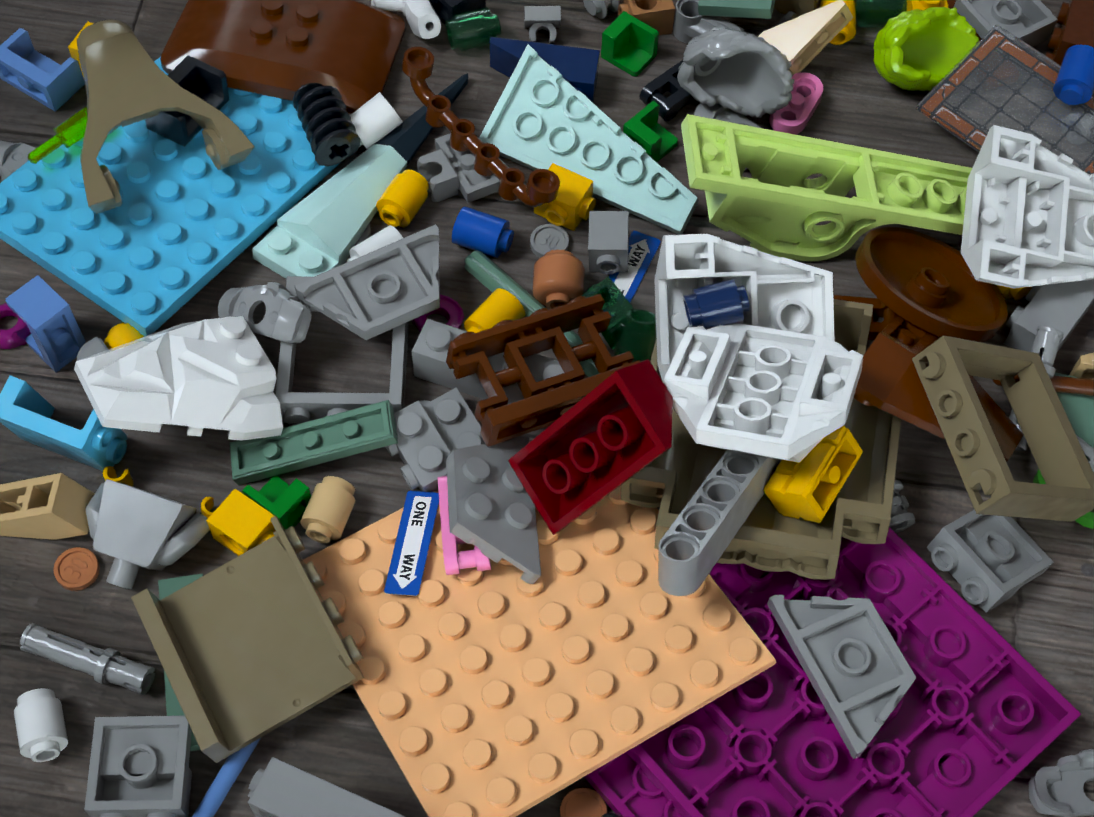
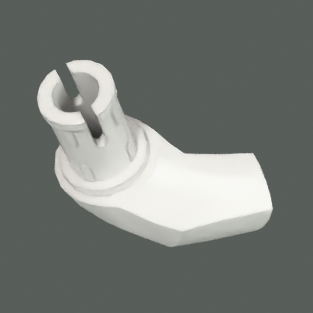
(419, 14)

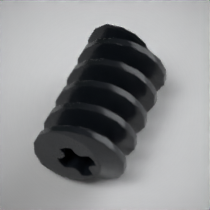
(326, 123)

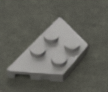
(380, 287)
(492, 505)
(847, 660)

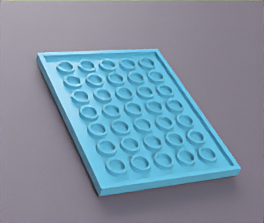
(176, 213)

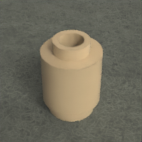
(328, 509)

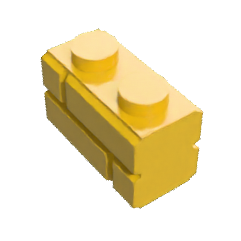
(814, 483)

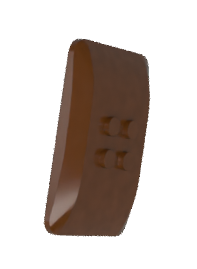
(290, 43)

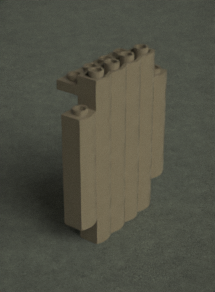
(767, 537)

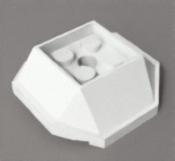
(761, 388)

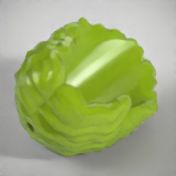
(922, 47)

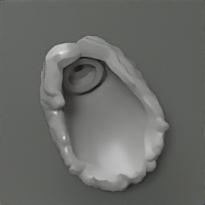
(736, 72)

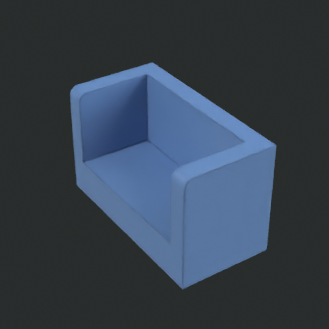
(38, 74)
(50, 320)

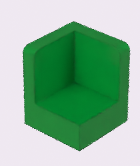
(629, 44)
(649, 134)
(281, 499)

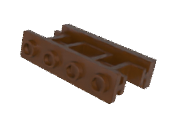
(524, 337)

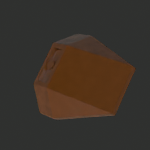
(895, 387)

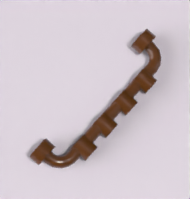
(542, 183)

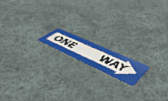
(640, 254)
(412, 543)

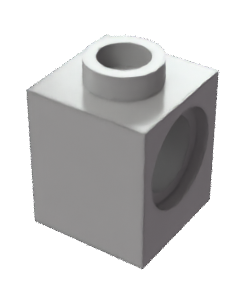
(608, 241)

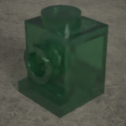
(615, 304)

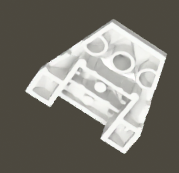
(186, 376)

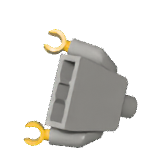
(141, 527)

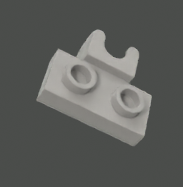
(452, 171)

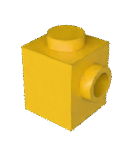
(572, 200)

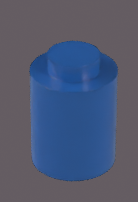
(1076, 75)
(482, 232)

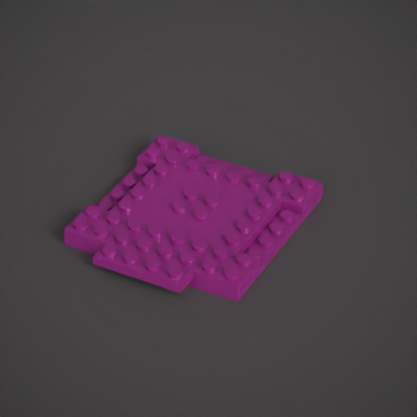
(774, 751)

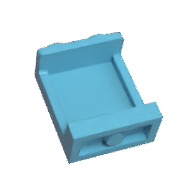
(29, 418)

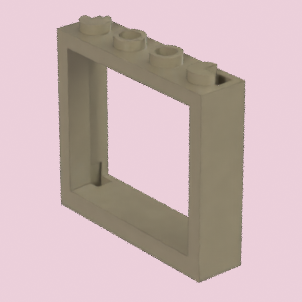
(1055, 447)

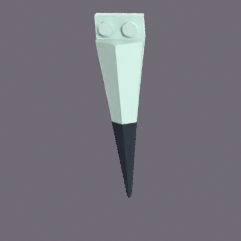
(334, 216)

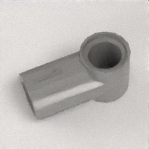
(690, 24)

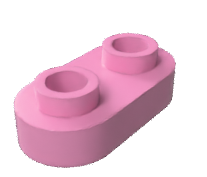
(799, 110)

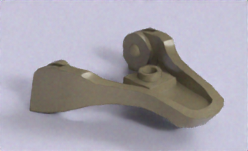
(129, 88)

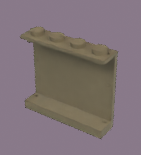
(250, 644)

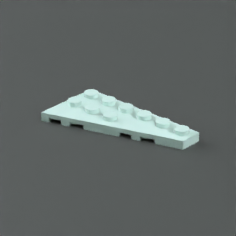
(551, 122)

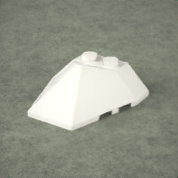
(1027, 214)
(779, 290)

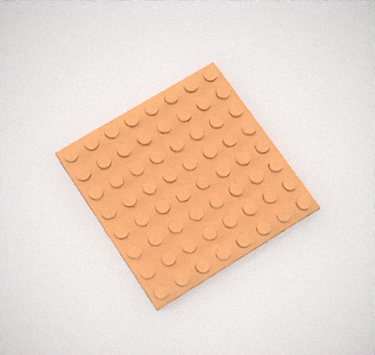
(525, 687)

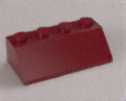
(597, 444)

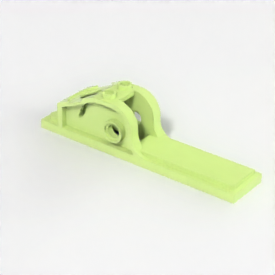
(781, 206)

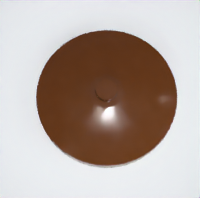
(929, 284)

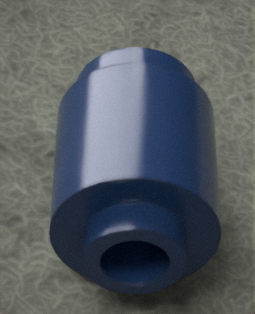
(716, 304)

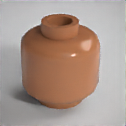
(558, 278)

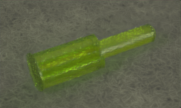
(66, 133)

